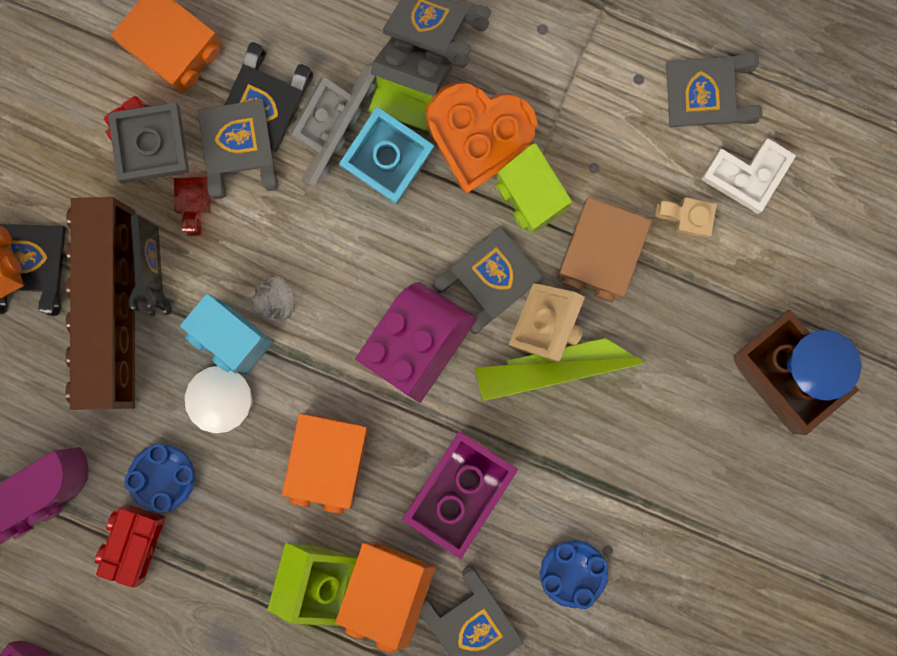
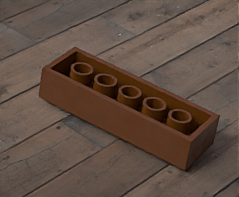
(100, 314)

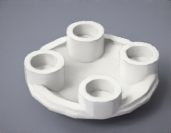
(218, 400)

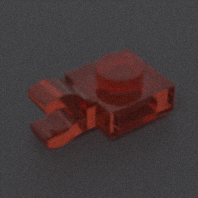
(191, 200)

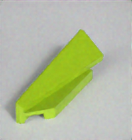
(538, 372)

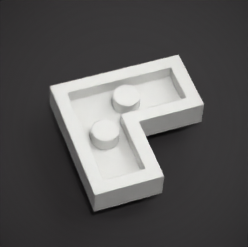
(752, 183)

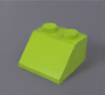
(532, 190)
(310, 584)

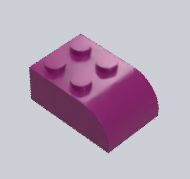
(416, 340)
(40, 491)
(459, 494)

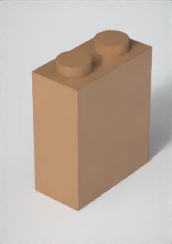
(603, 250)

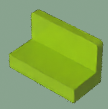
(401, 103)

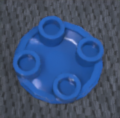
(825, 365)
(160, 478)
(574, 574)

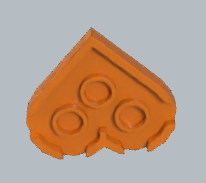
(477, 131)

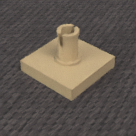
(548, 322)

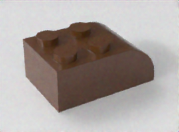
(766, 369)

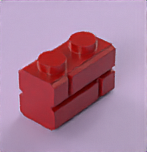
(129, 545)

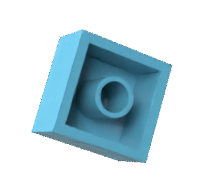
(386, 155)
(226, 334)

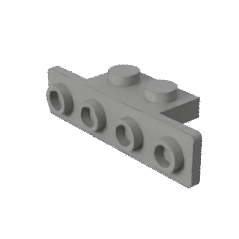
(326, 119)

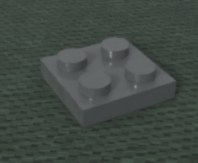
(411, 66)
(148, 143)

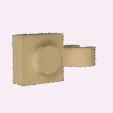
(692, 216)

